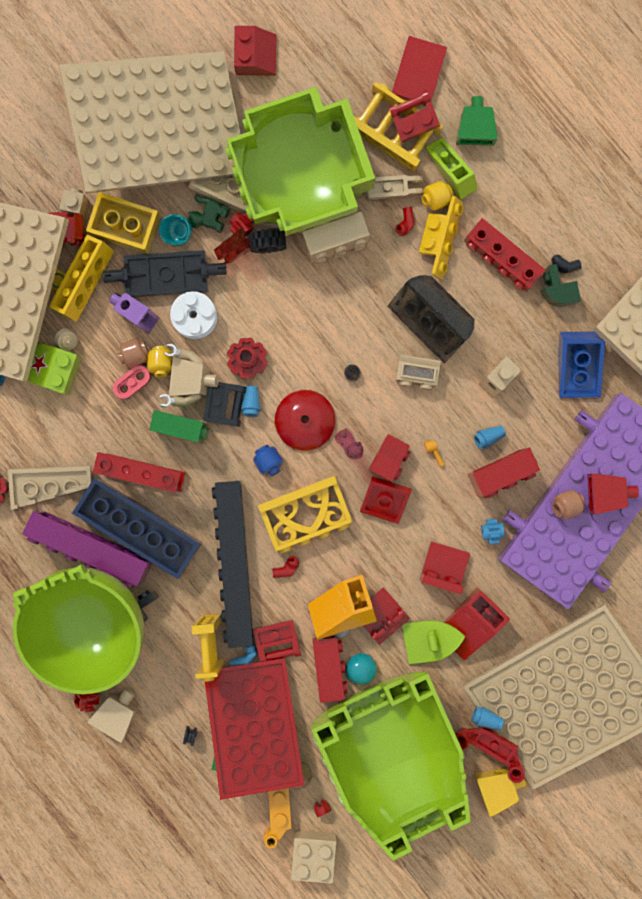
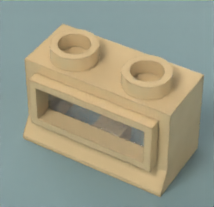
(417, 371)

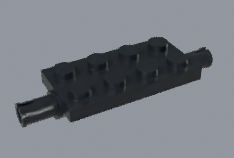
(165, 273)

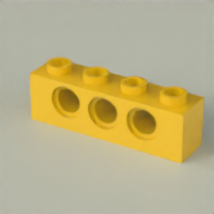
(81, 278)

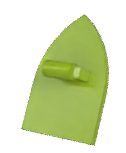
(430, 640)

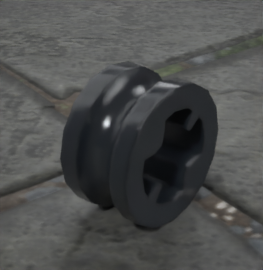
(190, 735)

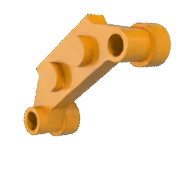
(279, 816)

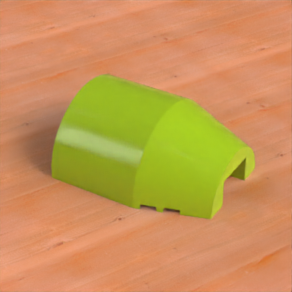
(395, 761)

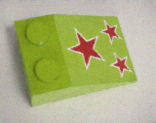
(54, 368)

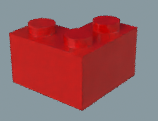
(389, 458)

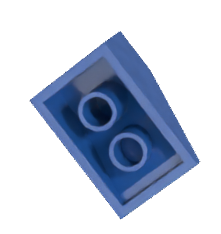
(580, 364)

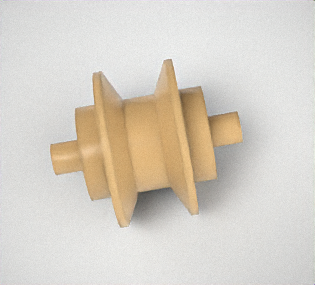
(65, 339)

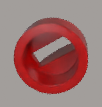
(323, 809)

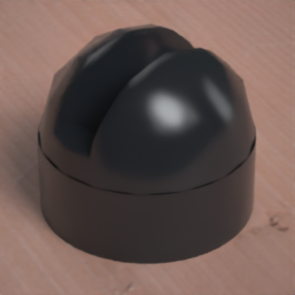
(348, 375)

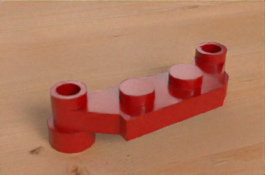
(495, 746)

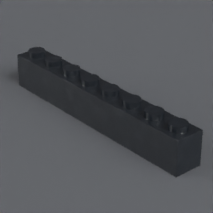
(234, 564)

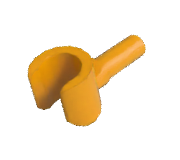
(431, 446)

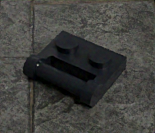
(217, 404)

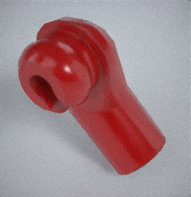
(408, 222)

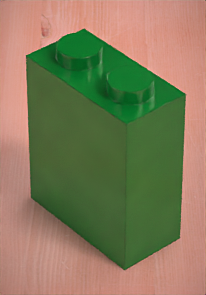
(179, 427)

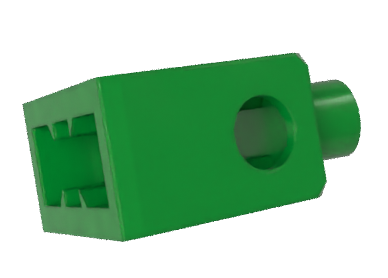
(477, 124)

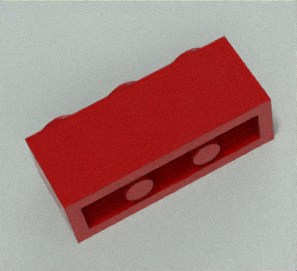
(329, 669)

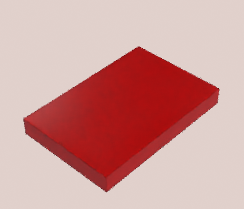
(419, 68)

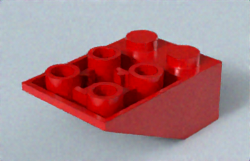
(478, 620)

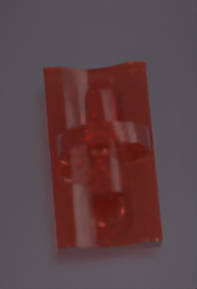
(233, 247)

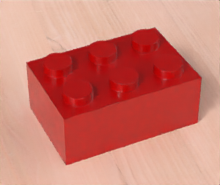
(504, 473)

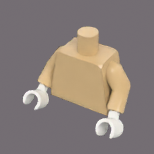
(188, 378)

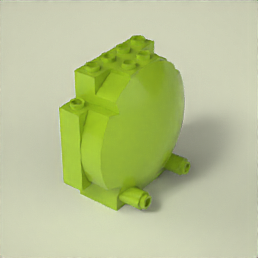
(300, 162)

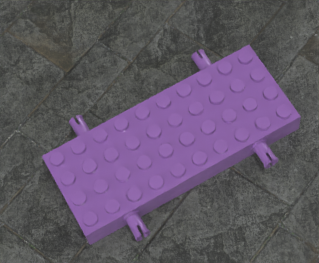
(566, 554)

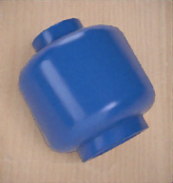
(268, 460)

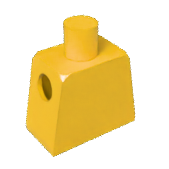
(497, 790)

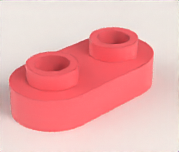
(132, 382)

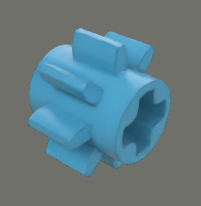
(492, 531)

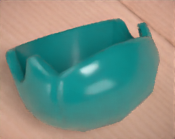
(175, 229)
(361, 669)

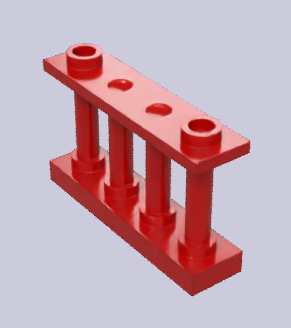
(139, 472)

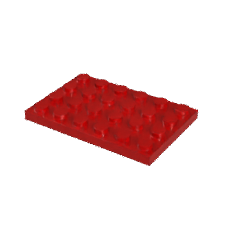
(253, 729)

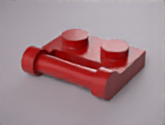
(418, 122)
(275, 635)

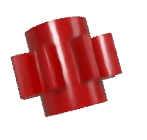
(240, 222)
(86, 701)

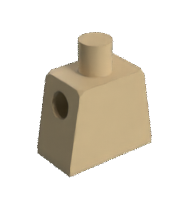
(500, 376)
(115, 715)

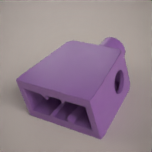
(134, 311)

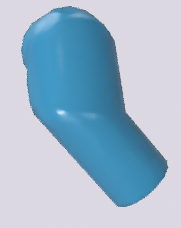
(250, 654)

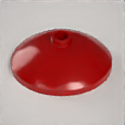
(310, 434)

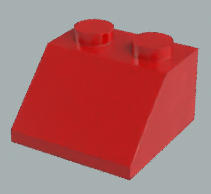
(254, 51)

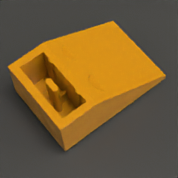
(342, 608)

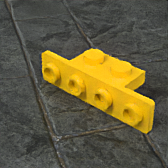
(439, 236)

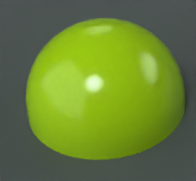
(78, 630)

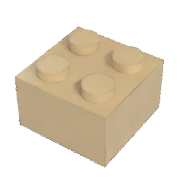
(313, 856)

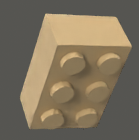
(336, 238)

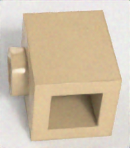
(74, 202)

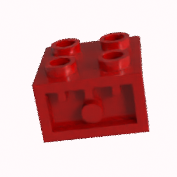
(445, 567)

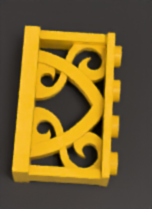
(278, 508)

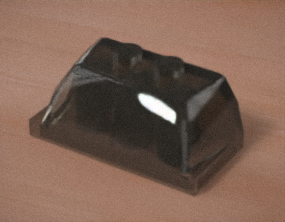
(433, 316)

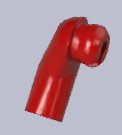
(288, 569)

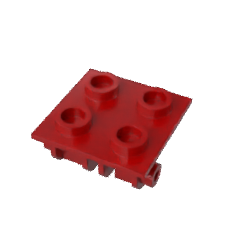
(388, 616)

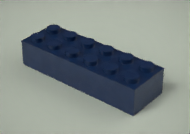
(137, 527)

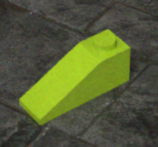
(452, 168)

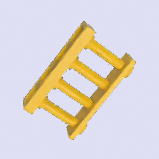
(377, 137)
(205, 628)

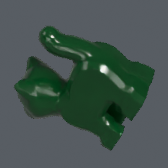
(210, 216)

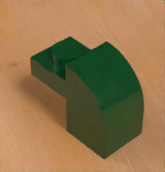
(557, 293)

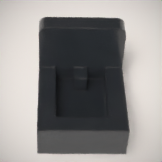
(145, 599)

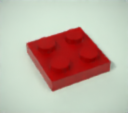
(385, 500)

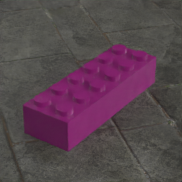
(86, 547)

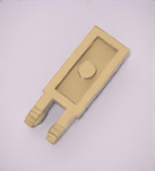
(394, 187)

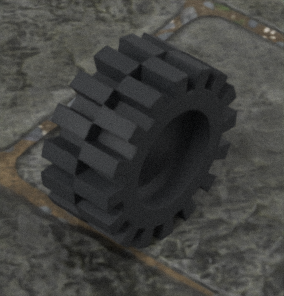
(267, 241)

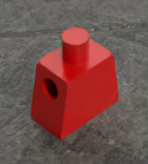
(609, 493)

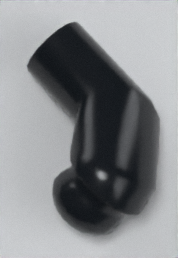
(564, 266)

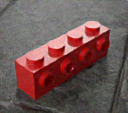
(504, 255)

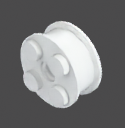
(185, 307)

